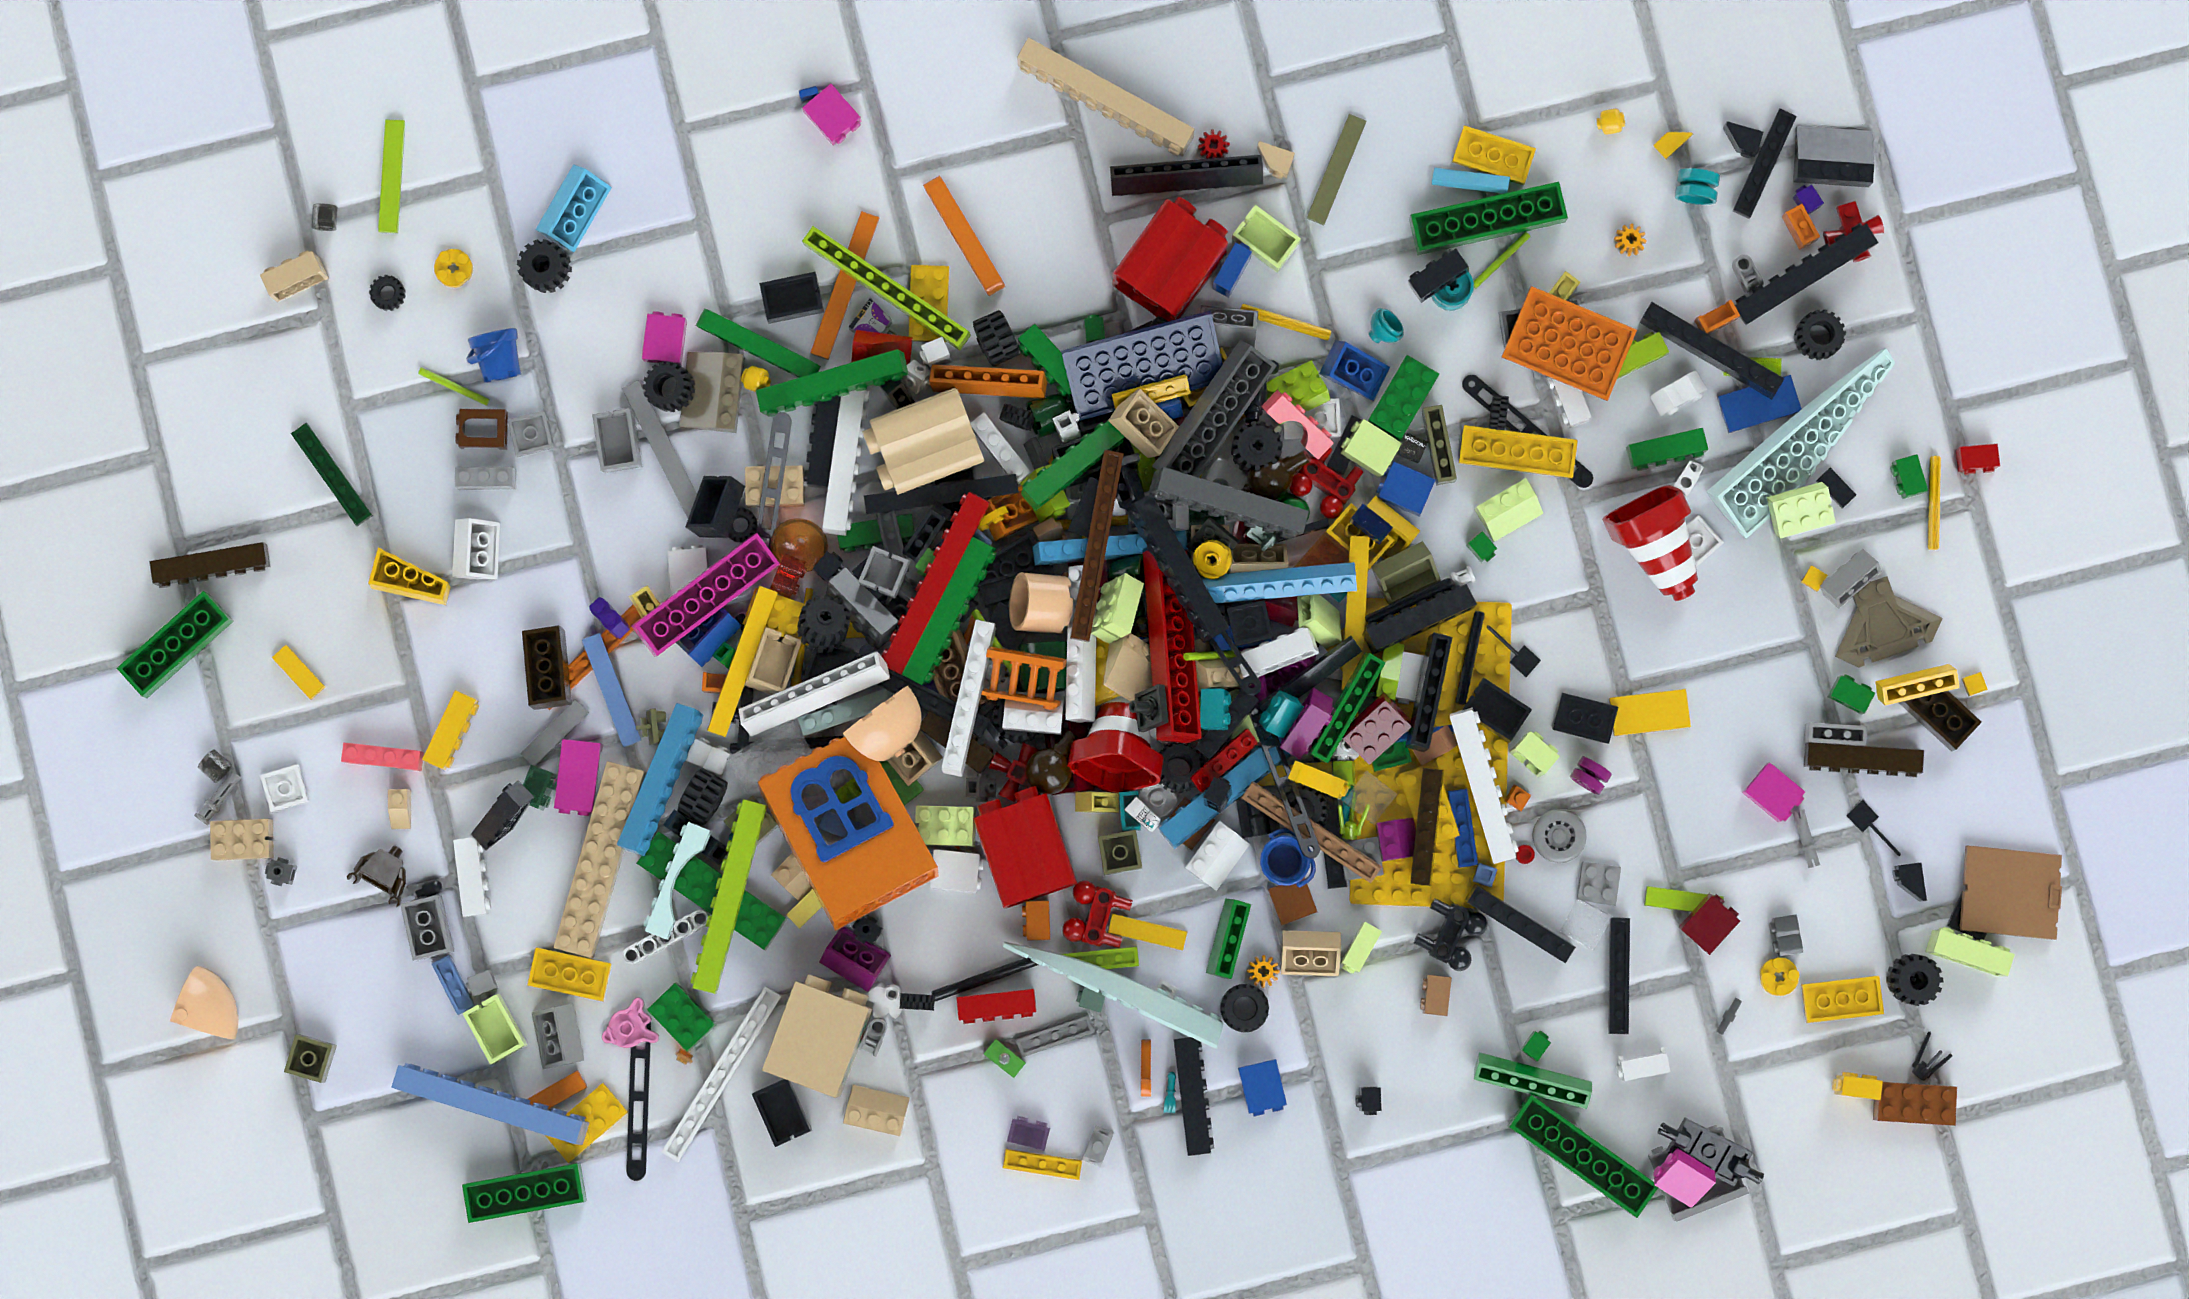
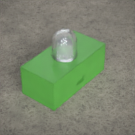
(1004, 1058)

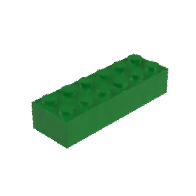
(175, 644)
(524, 1192)

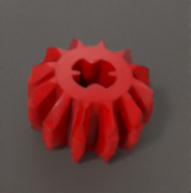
(1208, 139)

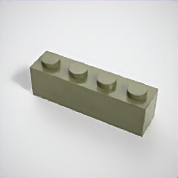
(1439, 445)

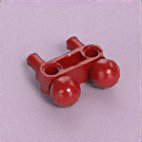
(1328, 483)
(1097, 918)

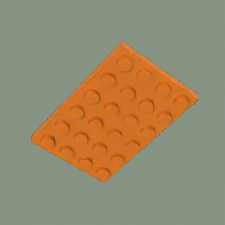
(1569, 343)

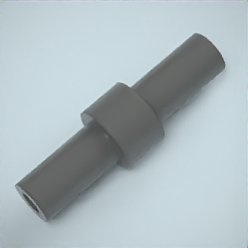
(1729, 1016)

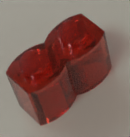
(788, 575)

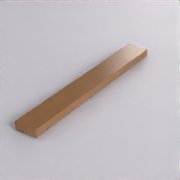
(1327, 841)

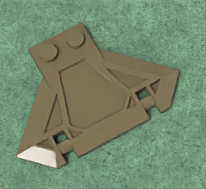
(1884, 625)

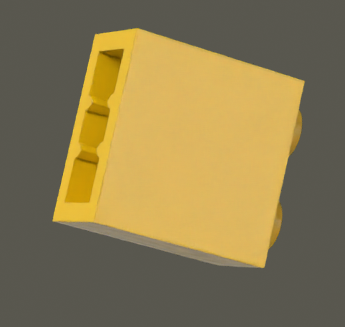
(1863, 1087)

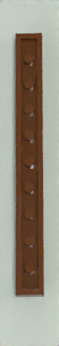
(1096, 546)

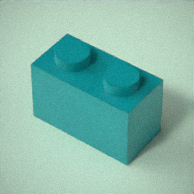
(1214, 709)
(1281, 714)

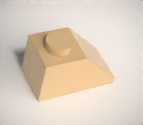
(1276, 159)
(399, 808)

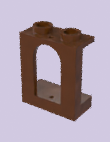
(482, 442)

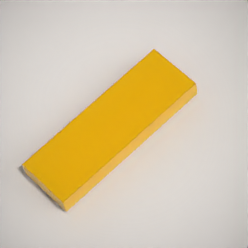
(298, 672)

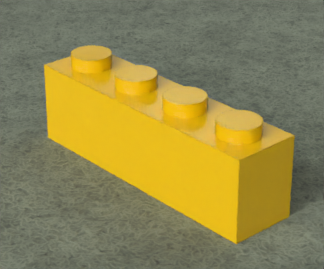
(1917, 684)
(450, 730)

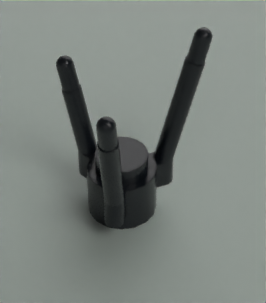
(1924, 1070)

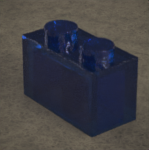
(1371, 524)

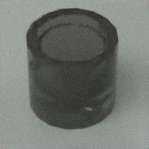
(324, 217)
(1412, 448)
(214, 766)

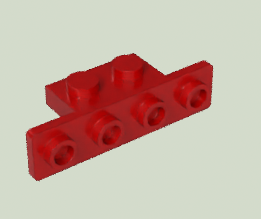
(1224, 760)

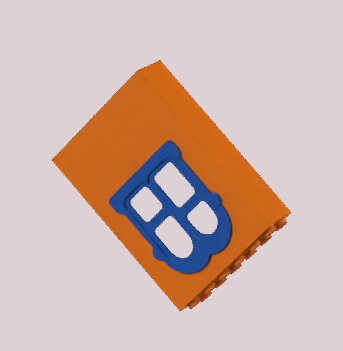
(869, 863)

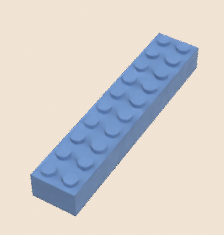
(491, 1105)

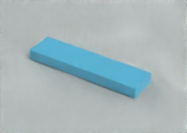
(1470, 180)

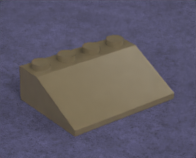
(716, 391)

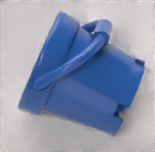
(495, 354)
(1284, 862)

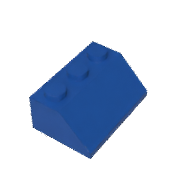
(708, 636)

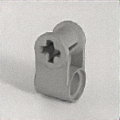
(1747, 274)
(873, 1037)

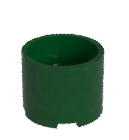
(1053, 649)

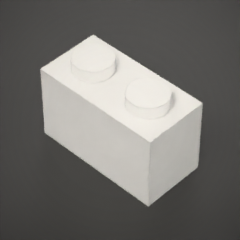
(935, 353)

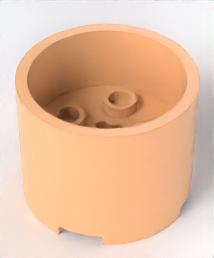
(1040, 603)

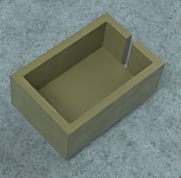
(1406, 573)

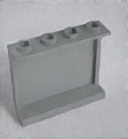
(1719, 1193)

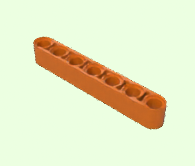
(964, 235)

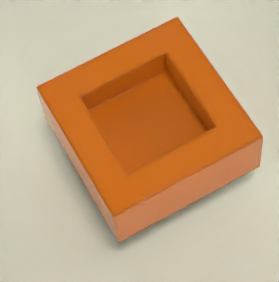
(1517, 798)

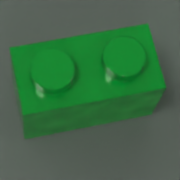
(1909, 476)
(1851, 694)

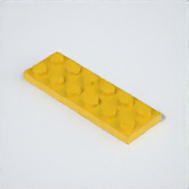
(1518, 451)

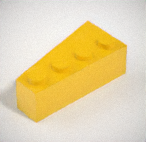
(405, 579)

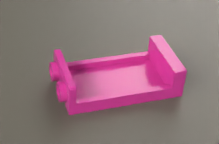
(577, 776)

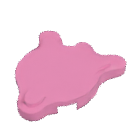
(629, 1027)

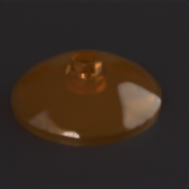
(786, 541)

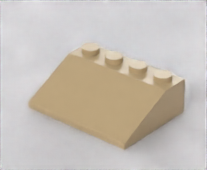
(1128, 666)

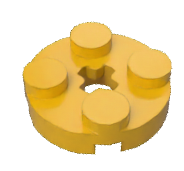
(460, 276)
(1204, 565)
(1768, 978)

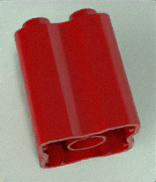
(1171, 260)
(1024, 848)

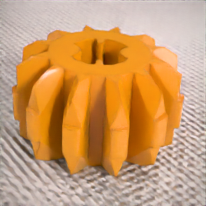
(1635, 236)
(1258, 976)

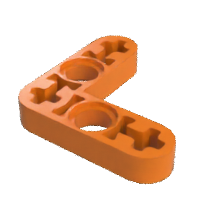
(1145, 1067)

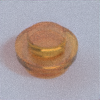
(684, 1057)

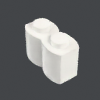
(708, 757)

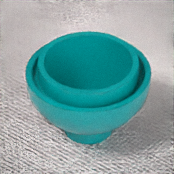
(1385, 327)

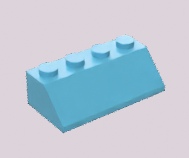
(573, 208)

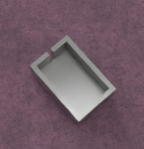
(617, 440)

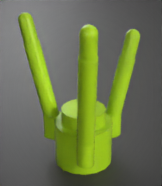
(1350, 829)

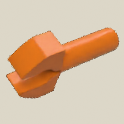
(969, 631)

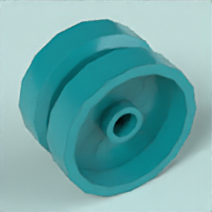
(1697, 186)
(1457, 298)

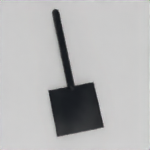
(1523, 660)
(1863, 817)

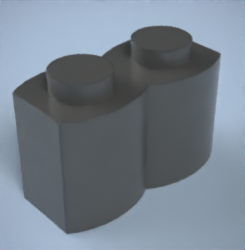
(1786, 935)

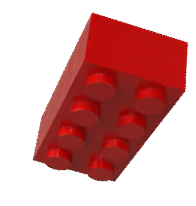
(996, 1004)

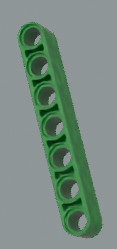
(756, 344)

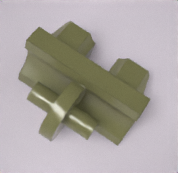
(653, 717)

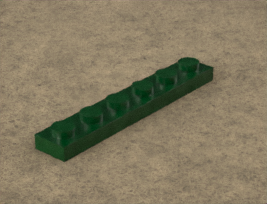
(331, 474)

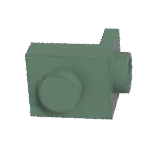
(1263, 538)

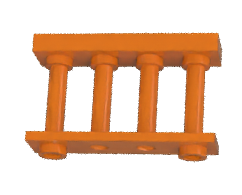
(1035, 662)

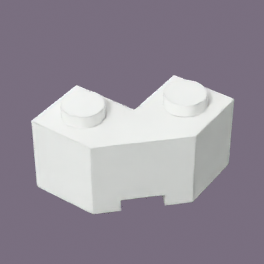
(1678, 393)

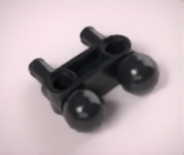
(1450, 933)

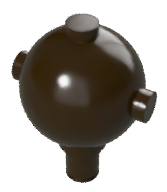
(1276, 478)
(1049, 766)

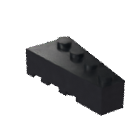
(1011, 561)
(503, 815)

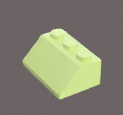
(1509, 510)

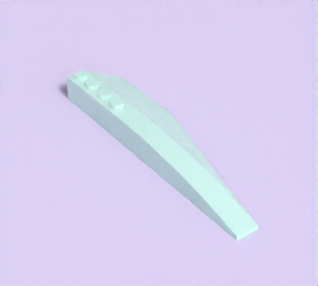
(1796, 447)
(1132, 994)

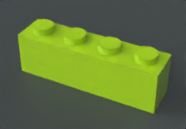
(1644, 353)

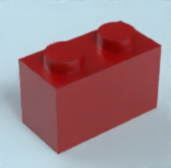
(1978, 458)

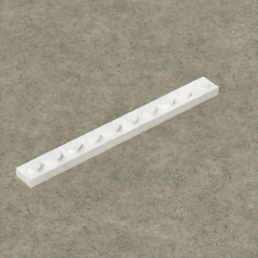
(721, 1074)

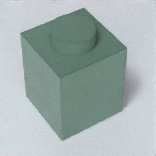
(1090, 1000)

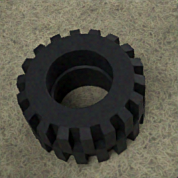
(1823, 319)
(656, 380)
(1184, 752)
(1317, 799)
(1256, 995)

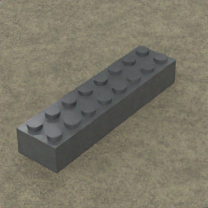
(1216, 411)
(1228, 502)

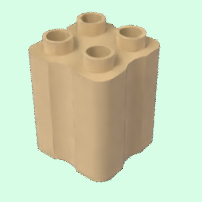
(923, 442)

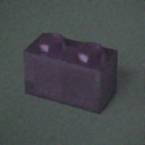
(1028, 1133)

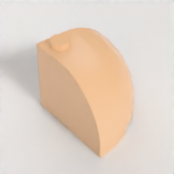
(887, 728)
(206, 1005)

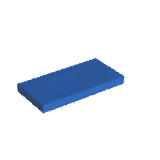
(1750, 408)

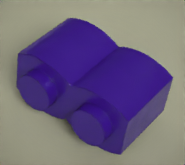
(609, 617)

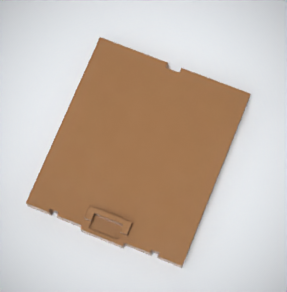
(2011, 892)

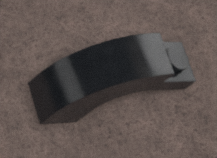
(714, 849)

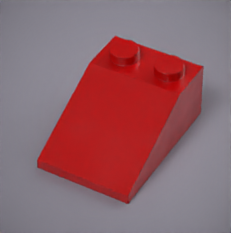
(872, 343)

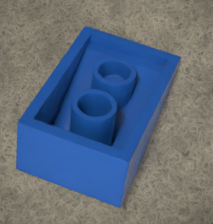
(1354, 369)

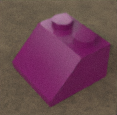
(1396, 838)

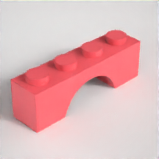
(1282, 410)
(382, 756)

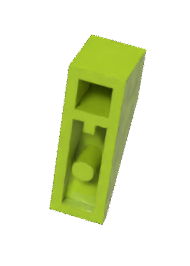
(1389, 675)

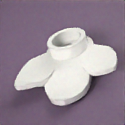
(883, 1003)

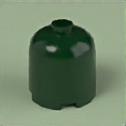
(1044, 410)
(1130, 565)

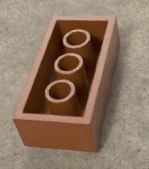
(1916, 1104)

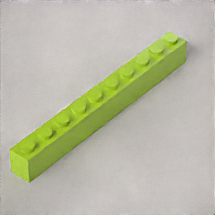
(886, 288)
(729, 896)

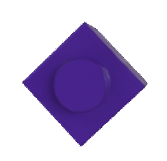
(1809, 198)

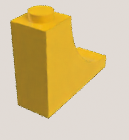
(1318, 780)

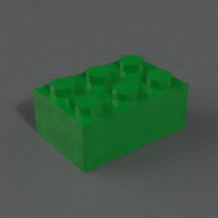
(681, 1017)

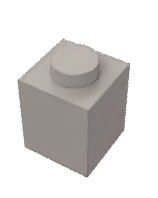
(481, 983)

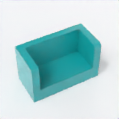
(1128, 823)

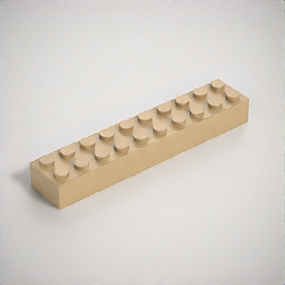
(1105, 97)
(598, 861)

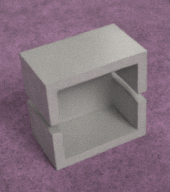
(884, 572)

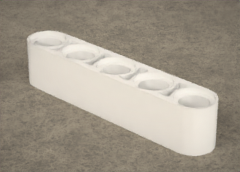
(659, 945)

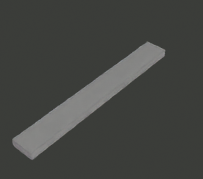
(661, 445)

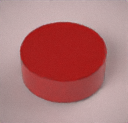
(1525, 855)

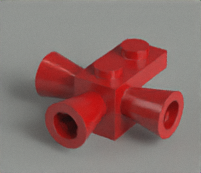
(1850, 217)
(1015, 770)

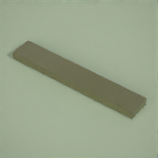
(1336, 169)

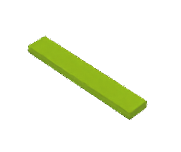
(391, 176)

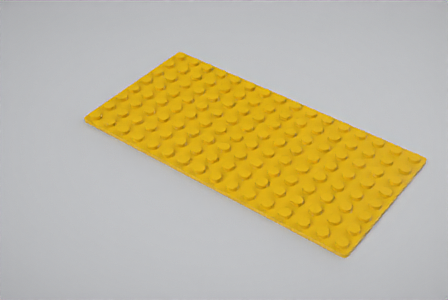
(1448, 881)

